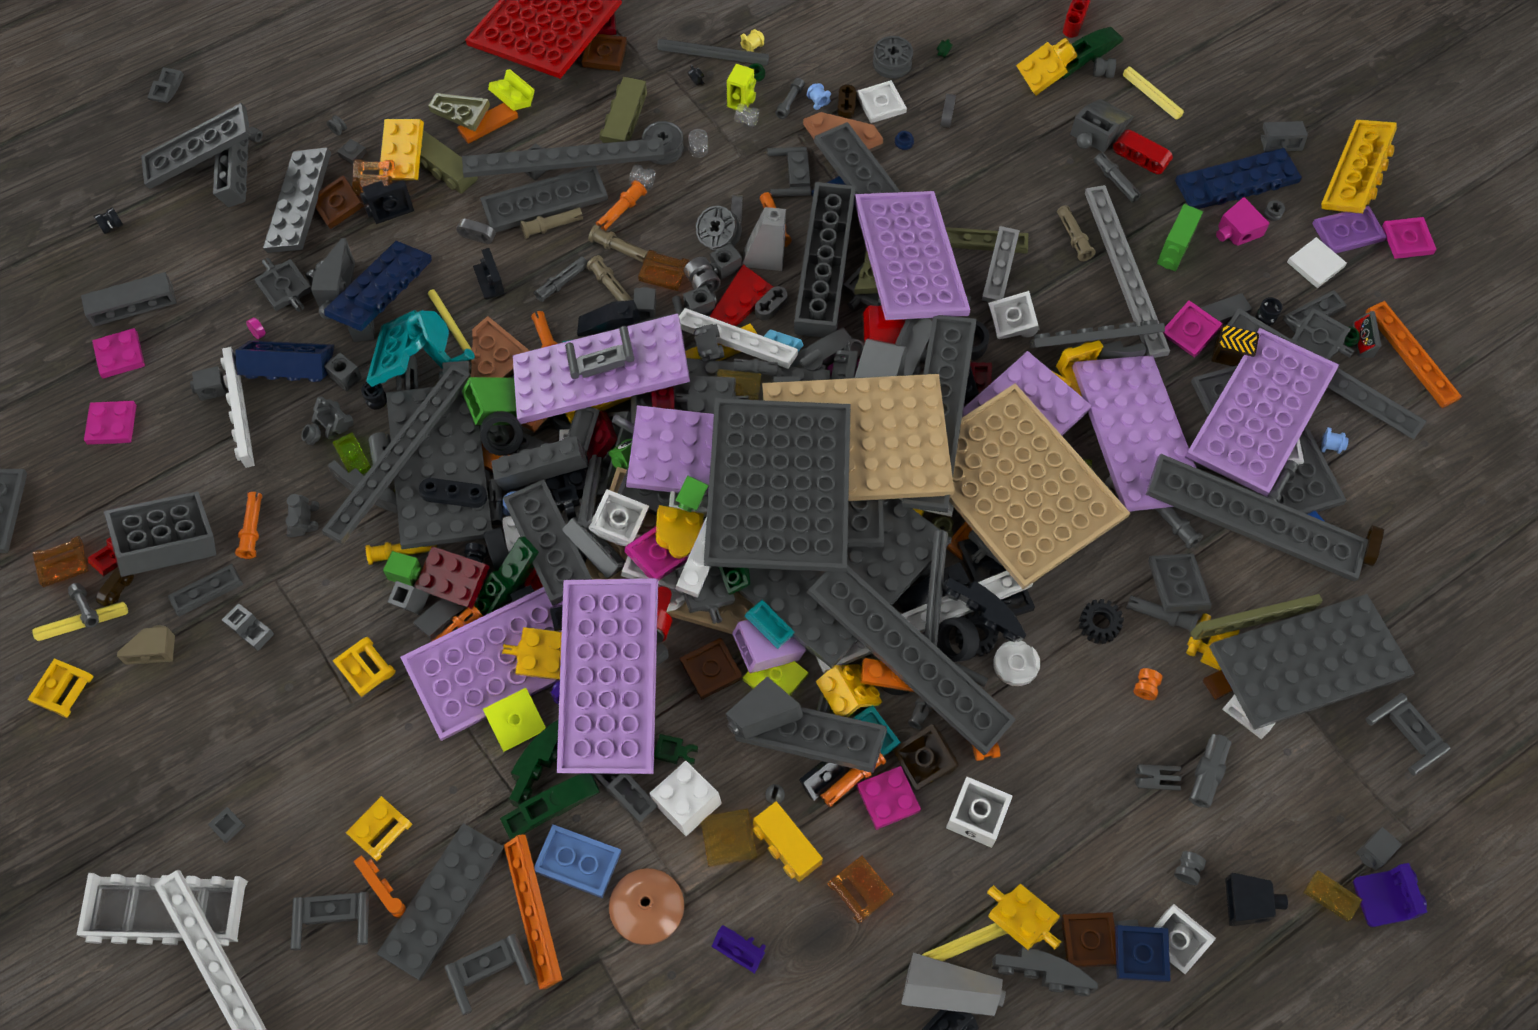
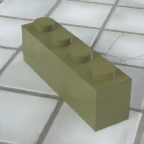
(624, 111)
(444, 164)

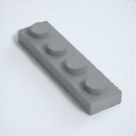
(1000, 264)

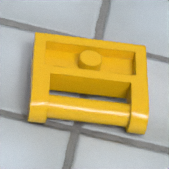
(358, 672)
(54, 684)
(373, 823)

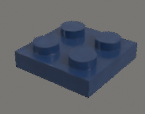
(1142, 953)

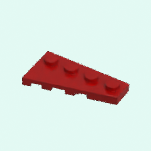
(740, 297)

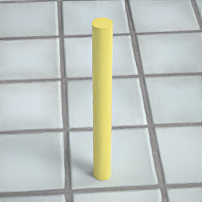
(448, 320)

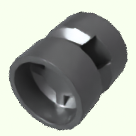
(700, 273)

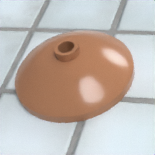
(649, 923)

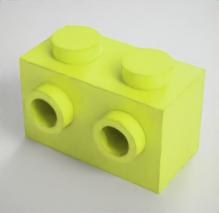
(740, 86)

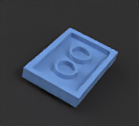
(577, 861)

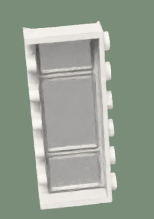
(133, 909)

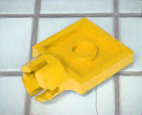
(1046, 65)

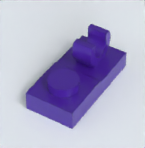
(738, 949)

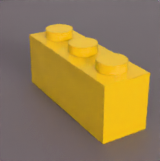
(786, 842)

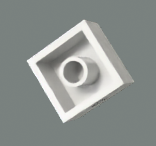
(685, 798)
(979, 812)

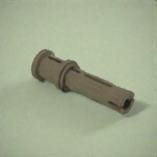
(541, 224)
(1078, 239)
(609, 241)
(605, 276)

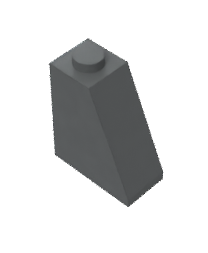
(763, 710)

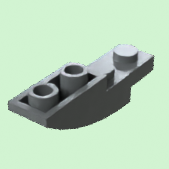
(1055, 972)

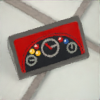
(1369, 335)

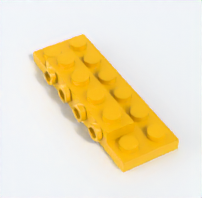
(1360, 166)

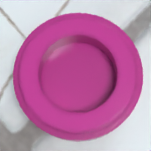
(255, 328)

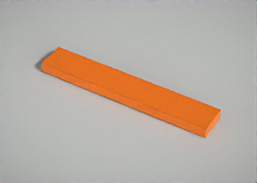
(1414, 355)
(532, 912)

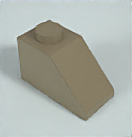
(149, 646)

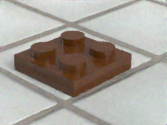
(605, 52)
(337, 202)
(711, 668)
(1089, 939)

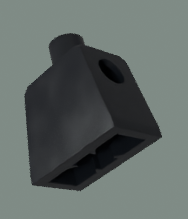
(1252, 900)

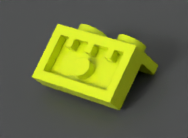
(512, 91)

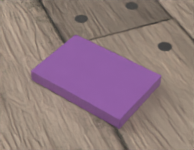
(1349, 230)

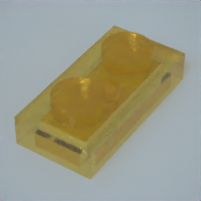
(1332, 896)

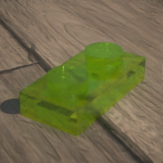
(351, 454)

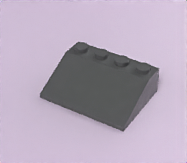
(160, 533)

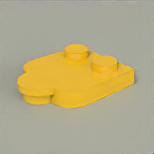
(677, 530)

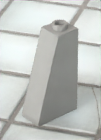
(767, 241)
(951, 987)

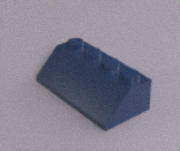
(283, 360)

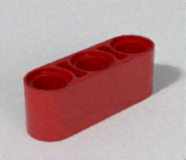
(1075, 17)
(1142, 151)

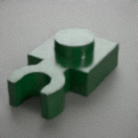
(671, 749)

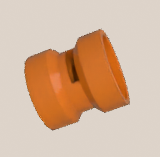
(1148, 683)

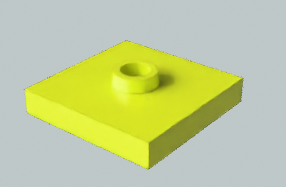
(785, 676)
(514, 719)

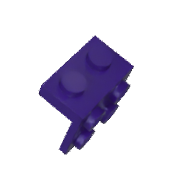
(1390, 896)

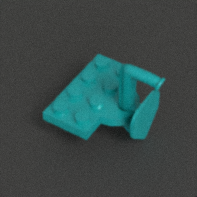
(406, 337)

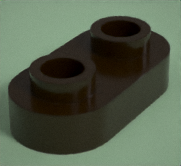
(112, 588)

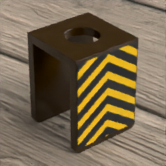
(1233, 344)

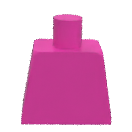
(1242, 224)

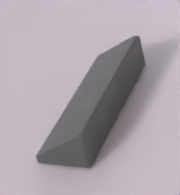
(594, 548)

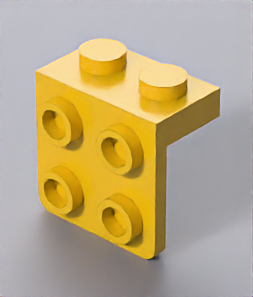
(1085, 352)
(845, 691)

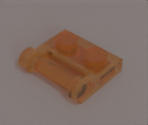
(361, 180)
(661, 274)
(63, 566)
(867, 884)

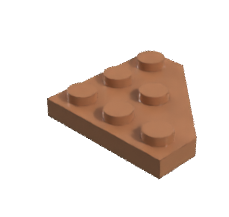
(823, 122)
(493, 350)

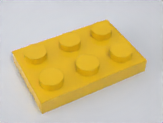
(403, 145)

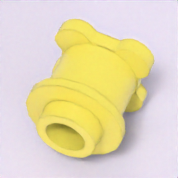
(752, 41)

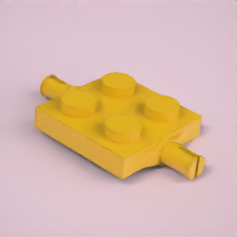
(537, 653)
(1024, 916)

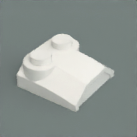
(1014, 316)
(618, 518)

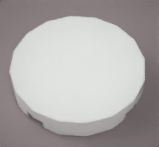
(1016, 663)

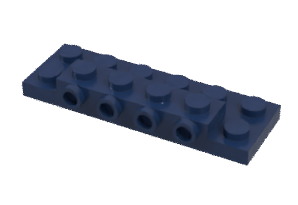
(1238, 179)
(378, 286)

